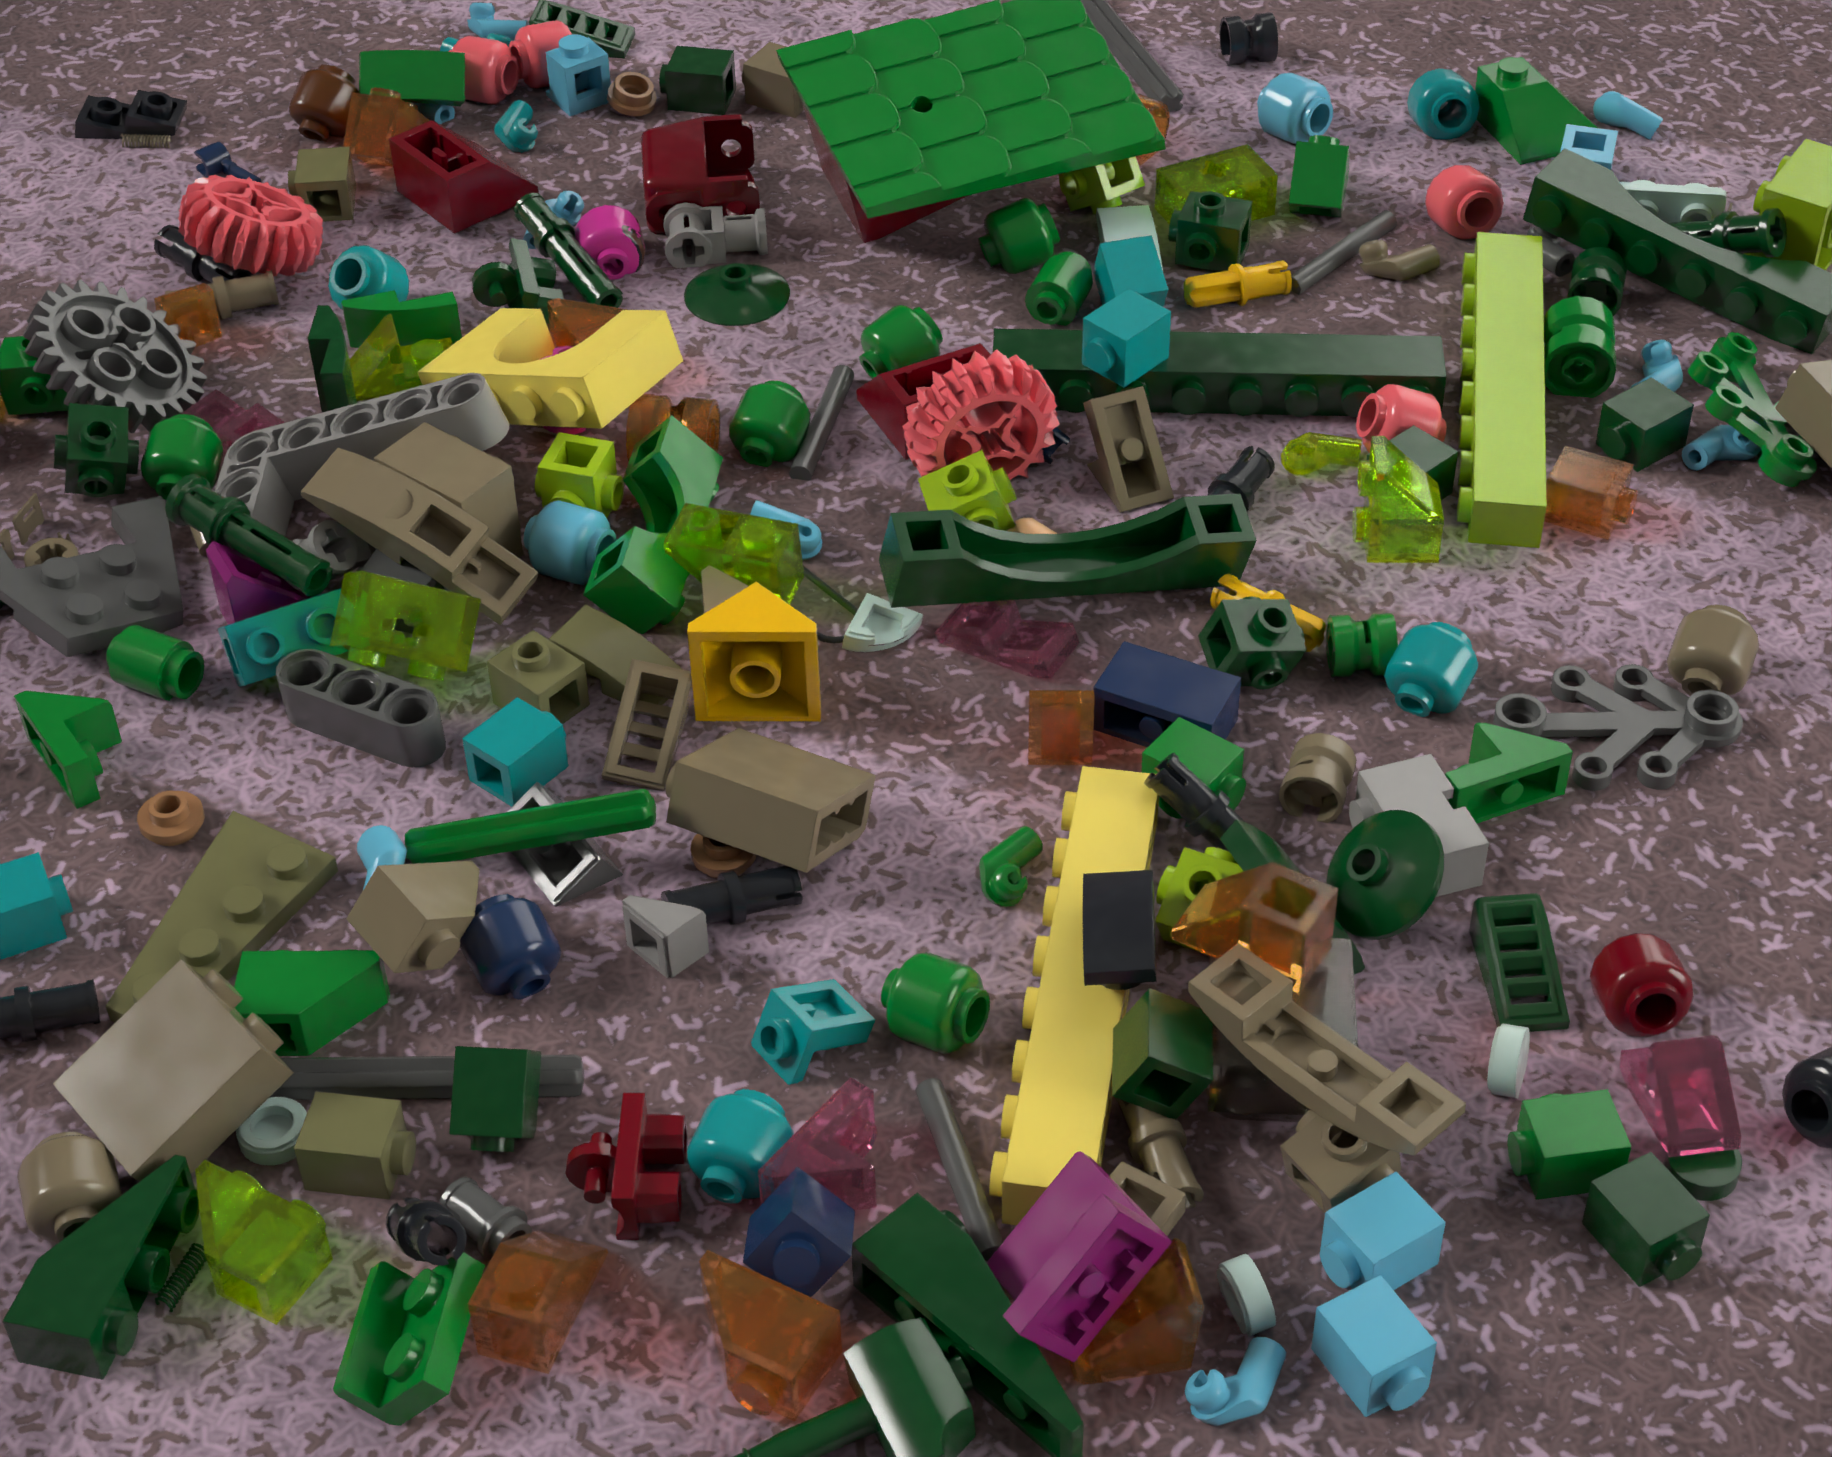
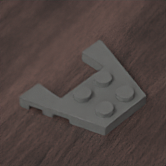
(96, 595)

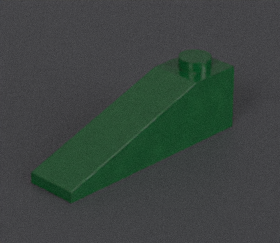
(929, 1268)

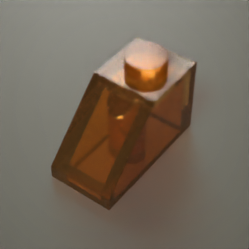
(532, 1297)
(768, 1337)

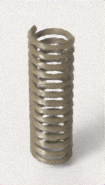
(143, 139)

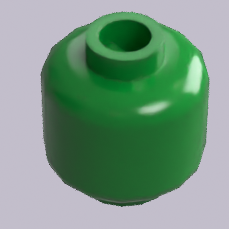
(1019, 236)
(899, 340)
(769, 423)
(178, 449)
(935, 1003)

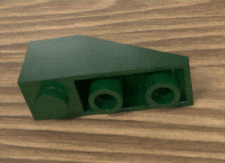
(90, 1286)

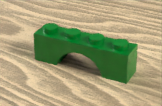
(634, 574)

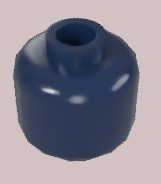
(510, 947)

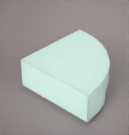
(880, 624)

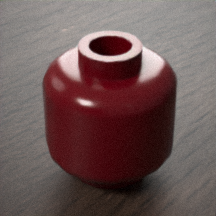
(1641, 985)

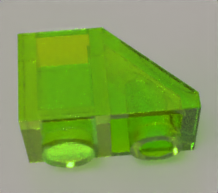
(1400, 510)
(739, 546)
(257, 1243)

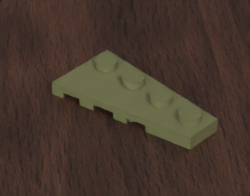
(230, 904)

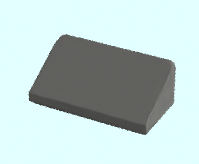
(566, 867)

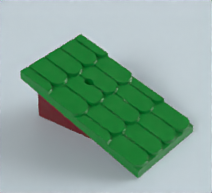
(963, 107)

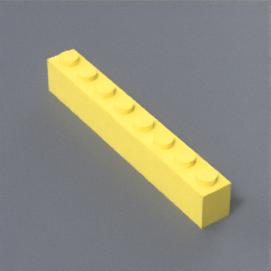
(1070, 1046)

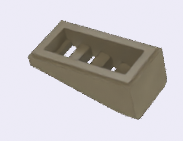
(657, 681)

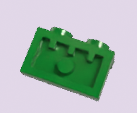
(407, 1338)

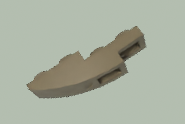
(422, 528)

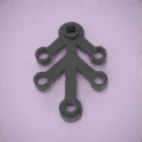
(1697, 721)

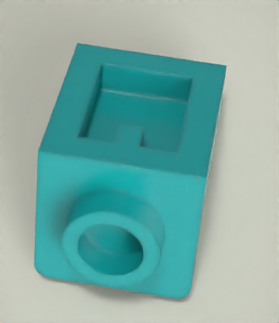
(808, 1020)

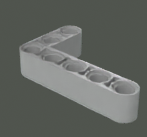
(278, 461)

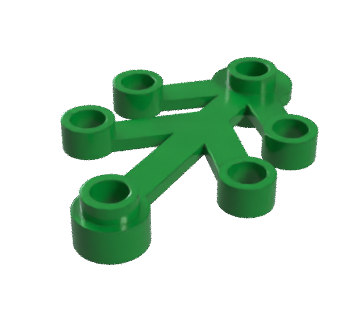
(1731, 359)

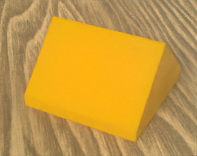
(754, 660)

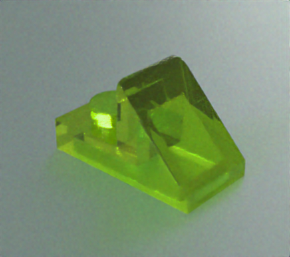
(386, 367)

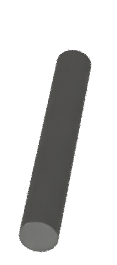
(1342, 251)
(822, 423)
(959, 1167)

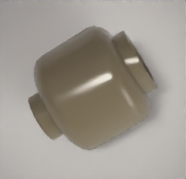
(1713, 650)
(66, 1184)

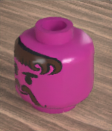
(612, 240)

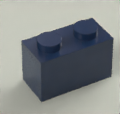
(1149, 690)

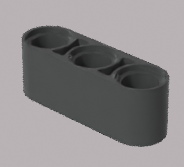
(361, 707)

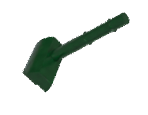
(903, 1396)

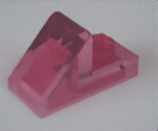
(1684, 1094)
(832, 1149)

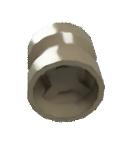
(1318, 776)

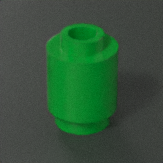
(1059, 289)
(154, 663)

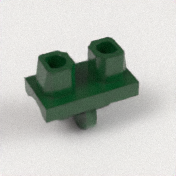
(522, 284)

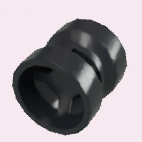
(1249, 38)

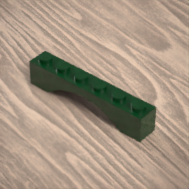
(1770, 296)
(953, 560)

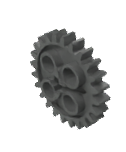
(113, 353)

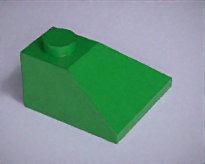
(1524, 109)

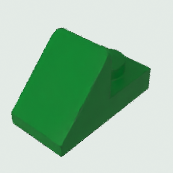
(68, 736)
(1508, 772)

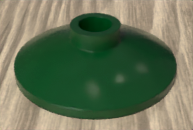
(736, 294)
(1386, 874)

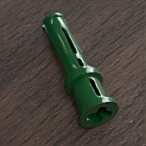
(1742, 233)
(231, 525)

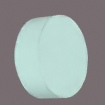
(1508, 1060)
(272, 1131)
(1246, 1295)

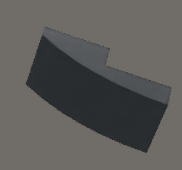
(148, 114)
(1119, 929)

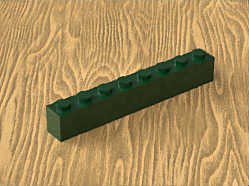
(1242, 371)

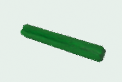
(531, 827)

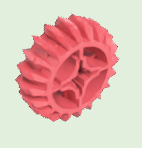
(250, 225)
(986, 407)

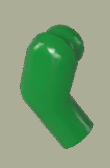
(1002, 867)

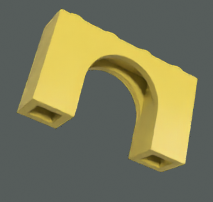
(573, 388)

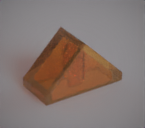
(1060, 727)
(1152, 1327)

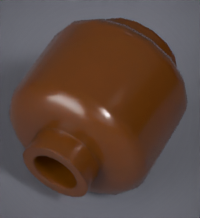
(322, 102)

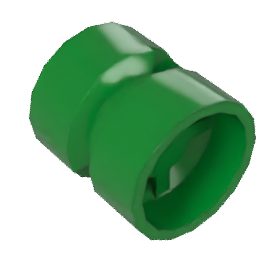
(1579, 347)

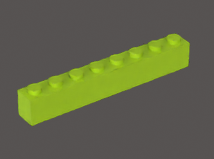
(1502, 392)

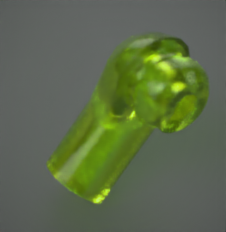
(1317, 450)

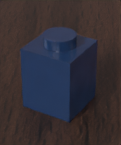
(800, 1234)

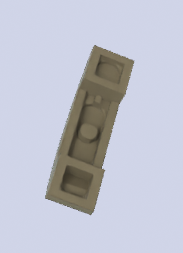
(1315, 1063)

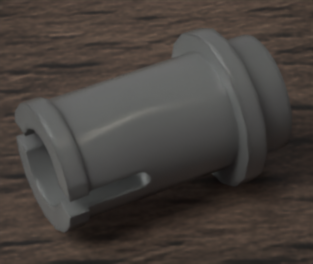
(483, 1216)

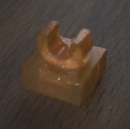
(193, 311)

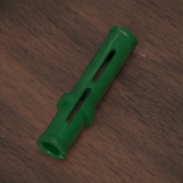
(556, 240)

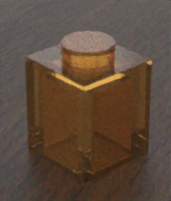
(1589, 493)

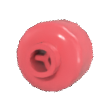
(531, 48)
(489, 69)
(1464, 201)
(1397, 409)

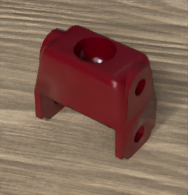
(690, 166)

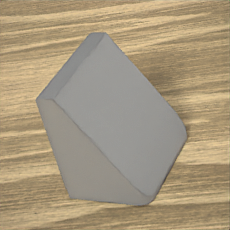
(665, 933)

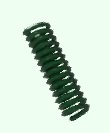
(182, 1276)

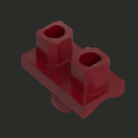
(621, 1169)

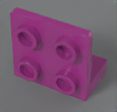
(1075, 1258)

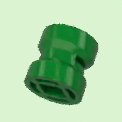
(1360, 644)

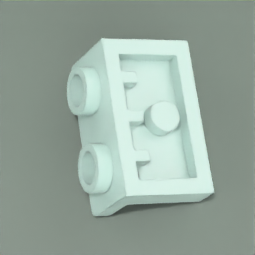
(1678, 202)

